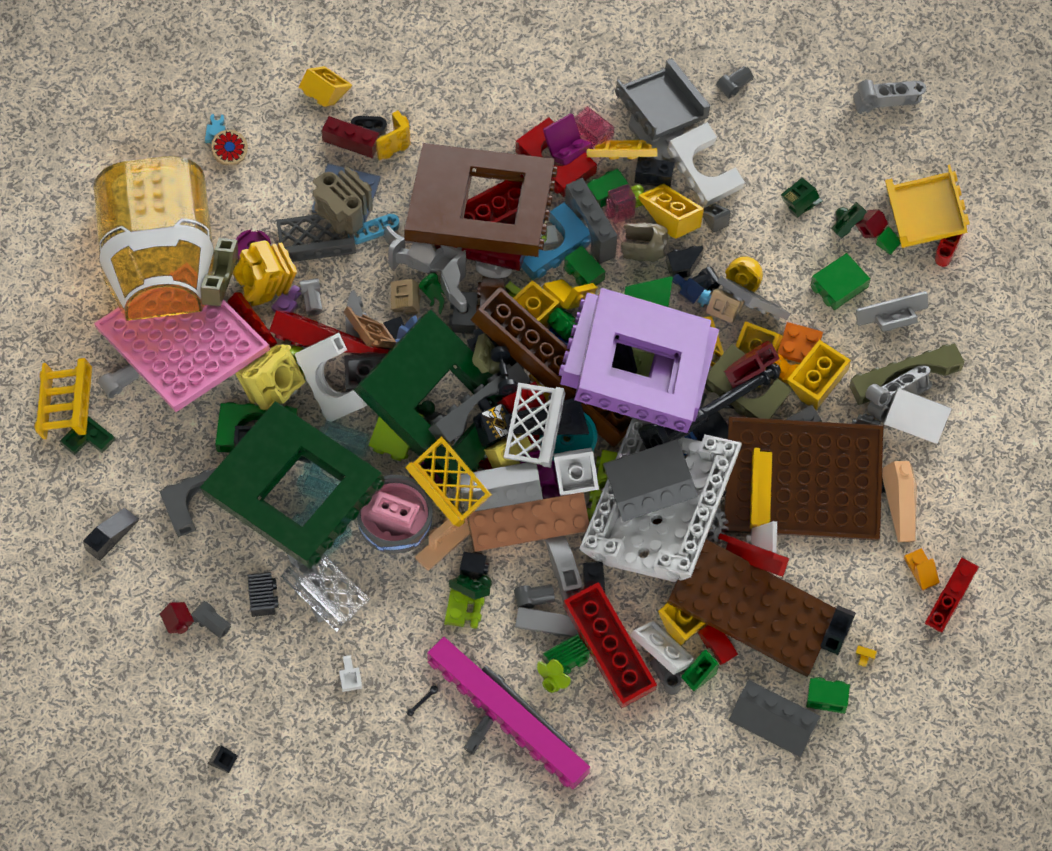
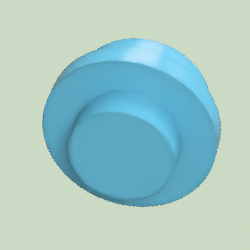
(704, 298)

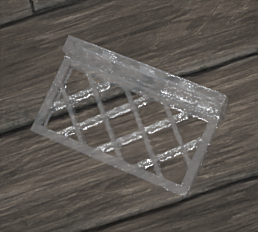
(316, 596)

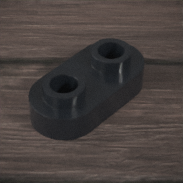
(370, 123)

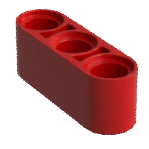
(947, 248)

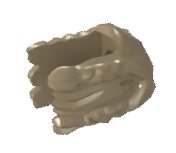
(650, 232)

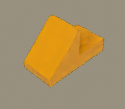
(922, 569)

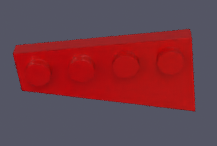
(244, 309)

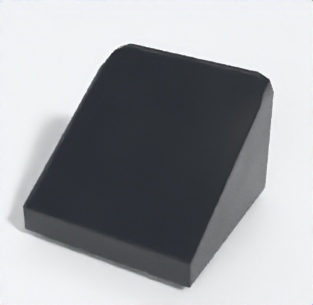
(222, 759)

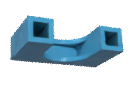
(574, 235)

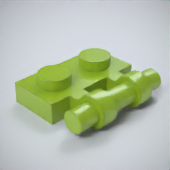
(457, 610)

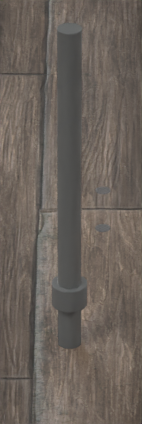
(501, 682)

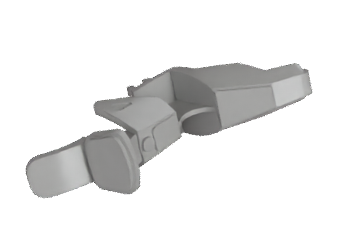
(422, 257)

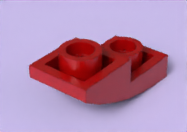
(719, 644)

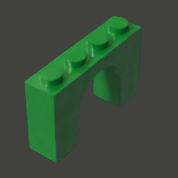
(236, 415)

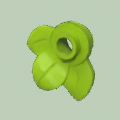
(553, 676)

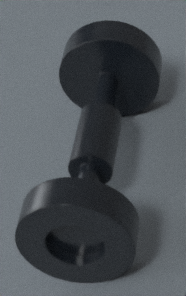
(507, 386)

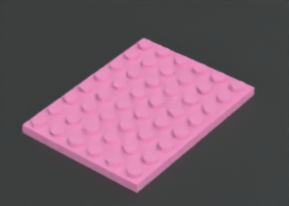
(185, 352)

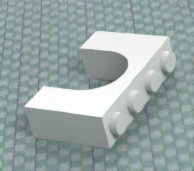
(706, 189)
(312, 362)

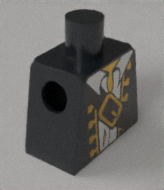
(490, 422)

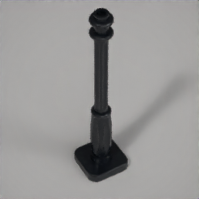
(655, 434)

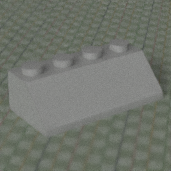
(507, 485)

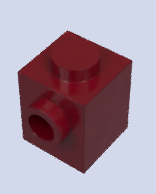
(872, 224)
(176, 617)

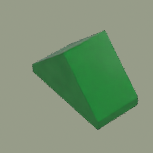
(701, 671)

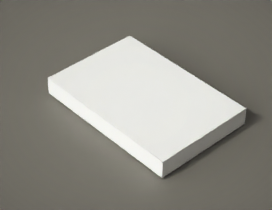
(917, 415)
(663, 647)

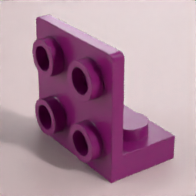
(565, 141)

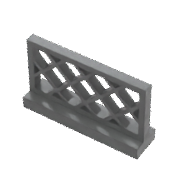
(317, 248)

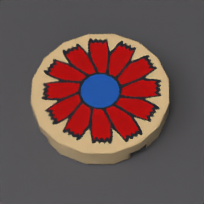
(229, 147)

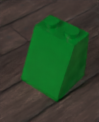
(653, 291)

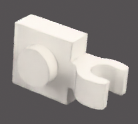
(350, 677)

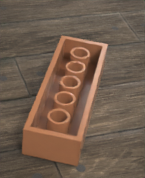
(528, 522)

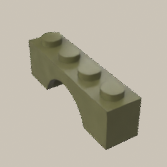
(216, 284)

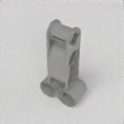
(887, 94)
(881, 397)

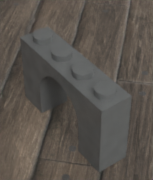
(585, 206)
(177, 501)

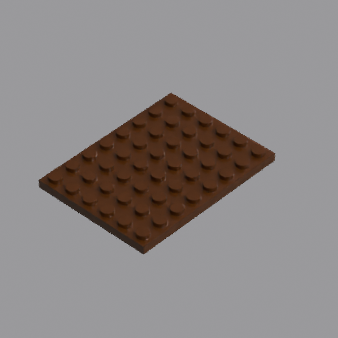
(821, 478)

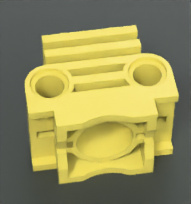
(271, 377)

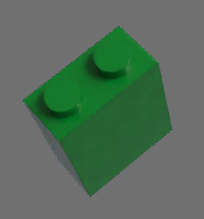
(840, 281)

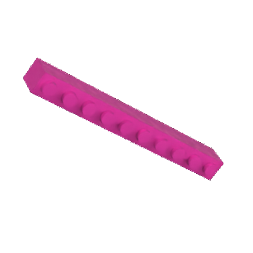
(508, 713)

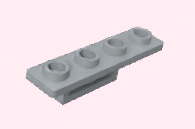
(894, 312)

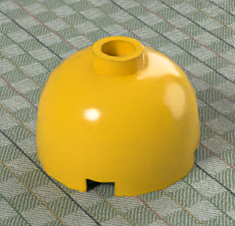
(746, 272)

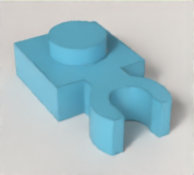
(214, 129)

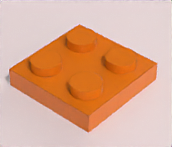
(798, 341)

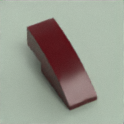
(751, 364)

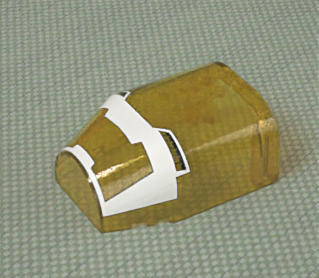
(154, 235)

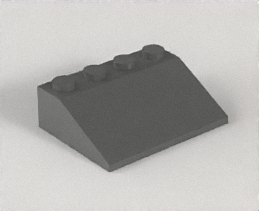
(650, 480)

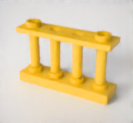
(79, 405)

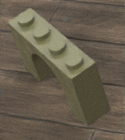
(761, 407)

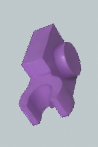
(287, 303)

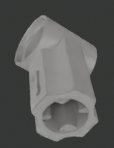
(311, 293)
(115, 382)

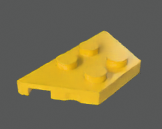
(623, 148)

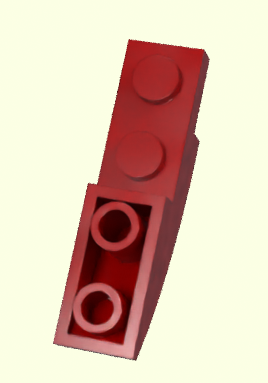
(951, 595)

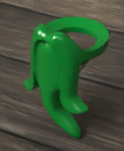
(432, 289)

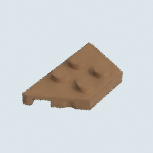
(370, 331)

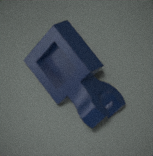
(689, 289)

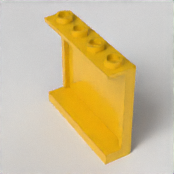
(927, 208)

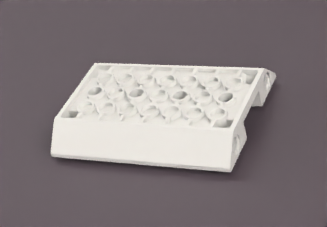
(684, 527)

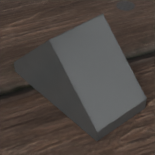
(716, 217)

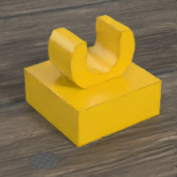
(865, 653)

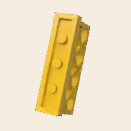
(434, 491)

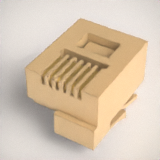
(405, 296)
(724, 306)

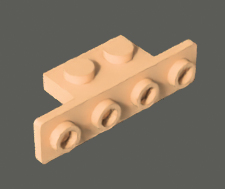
(441, 542)

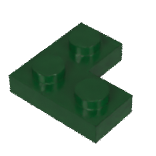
(95, 435)

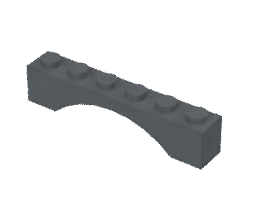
(453, 423)

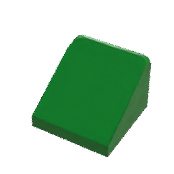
(888, 241)

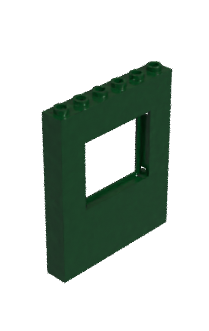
(409, 375)
(264, 460)

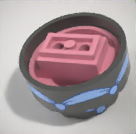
(396, 516)

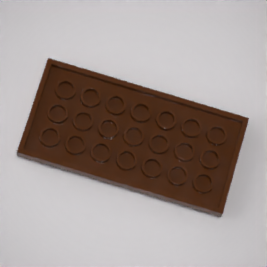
(754, 608)

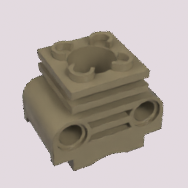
(342, 200)

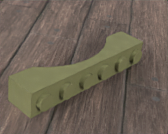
(940, 361)

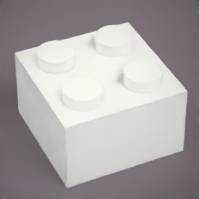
(576, 471)

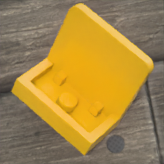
(396, 140)
(568, 296)

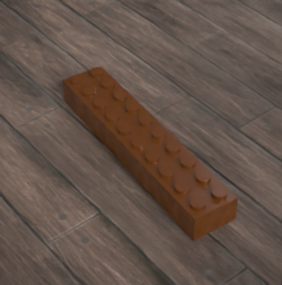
(540, 355)

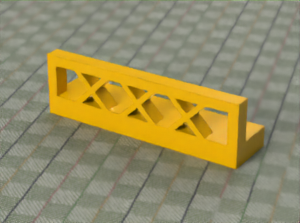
(760, 488)

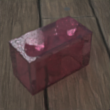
(593, 127)
(620, 204)

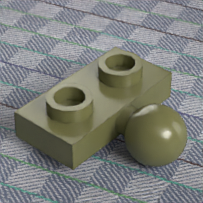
(482, 356)

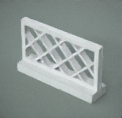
(551, 427)

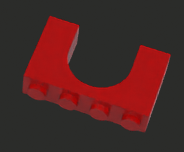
(534, 143)

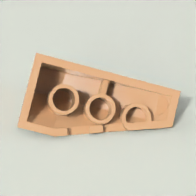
(902, 498)

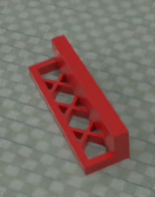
(756, 556)

